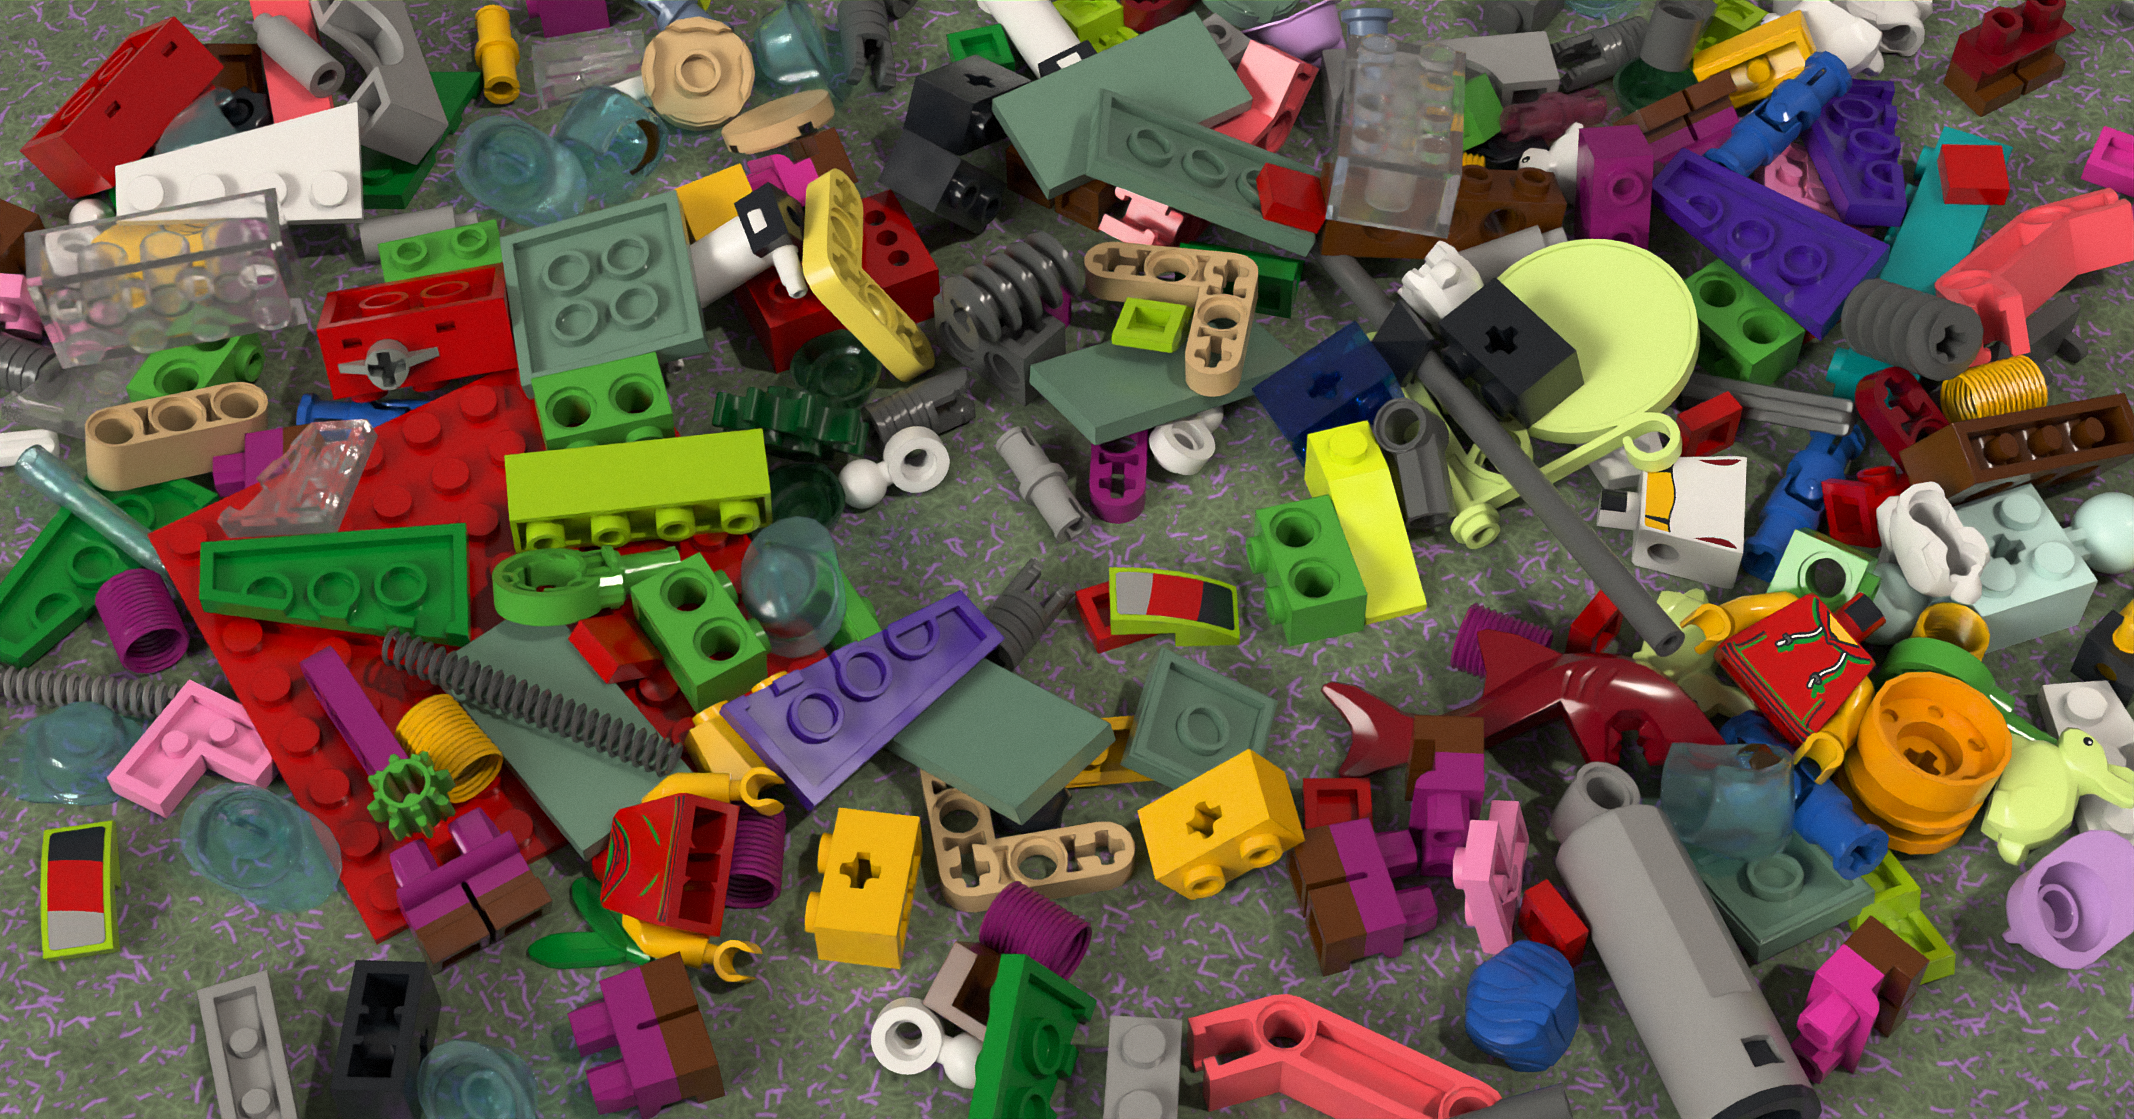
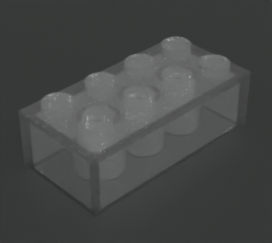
(1397, 136)
(166, 278)

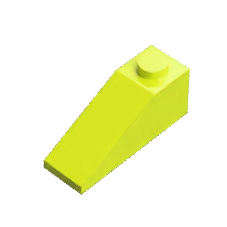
(1358, 480)

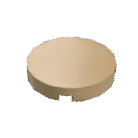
(697, 74)
(777, 121)

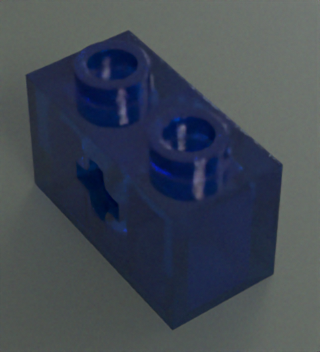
(1328, 388)

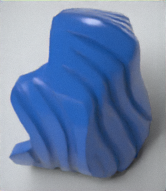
(1523, 1006)

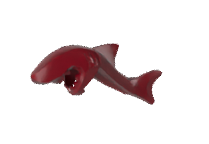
(1531, 689)

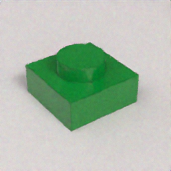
(983, 41)

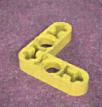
(837, 279)

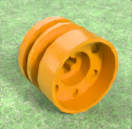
(1924, 760)

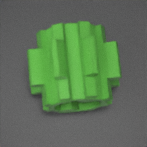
(406, 779)

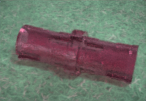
(1552, 114)

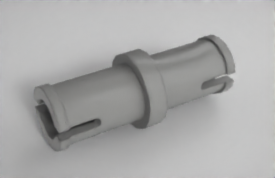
(1043, 484)

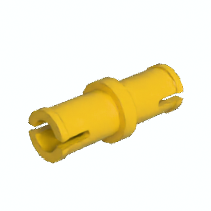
(497, 54)

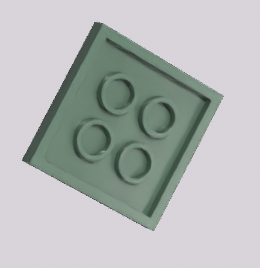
(604, 289)

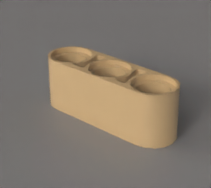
(171, 434)

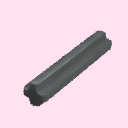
(1776, 404)

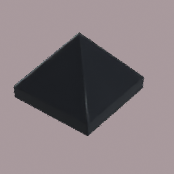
(1403, 342)

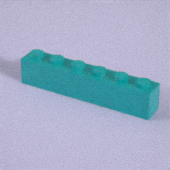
(1921, 250)

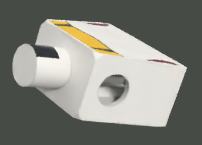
(1685, 518)

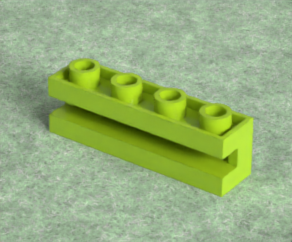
(639, 491)

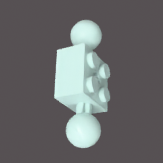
(2035, 570)

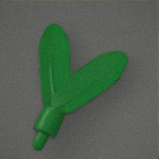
(603, 947)

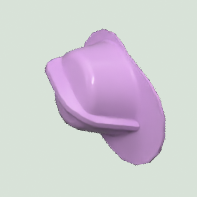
(1304, 32)
(2074, 900)

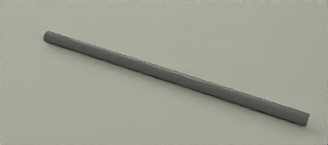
(1518, 469)

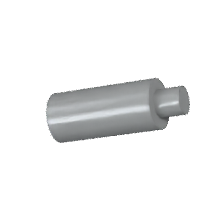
(299, 54)
(408, 225)
(1499, 254)

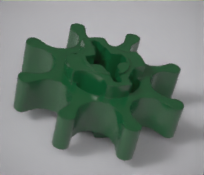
(793, 423)

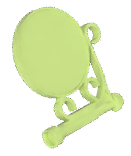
(1635, 353)

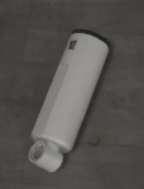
(1673, 956)

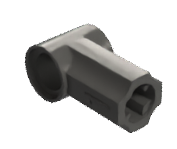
(1675, 32)
(1418, 467)

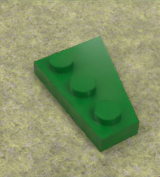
(394, 182)

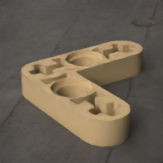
(1201, 289)
(999, 859)

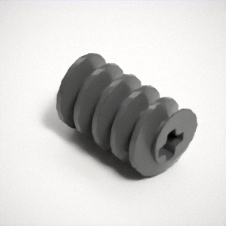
(1006, 285)
(1911, 329)

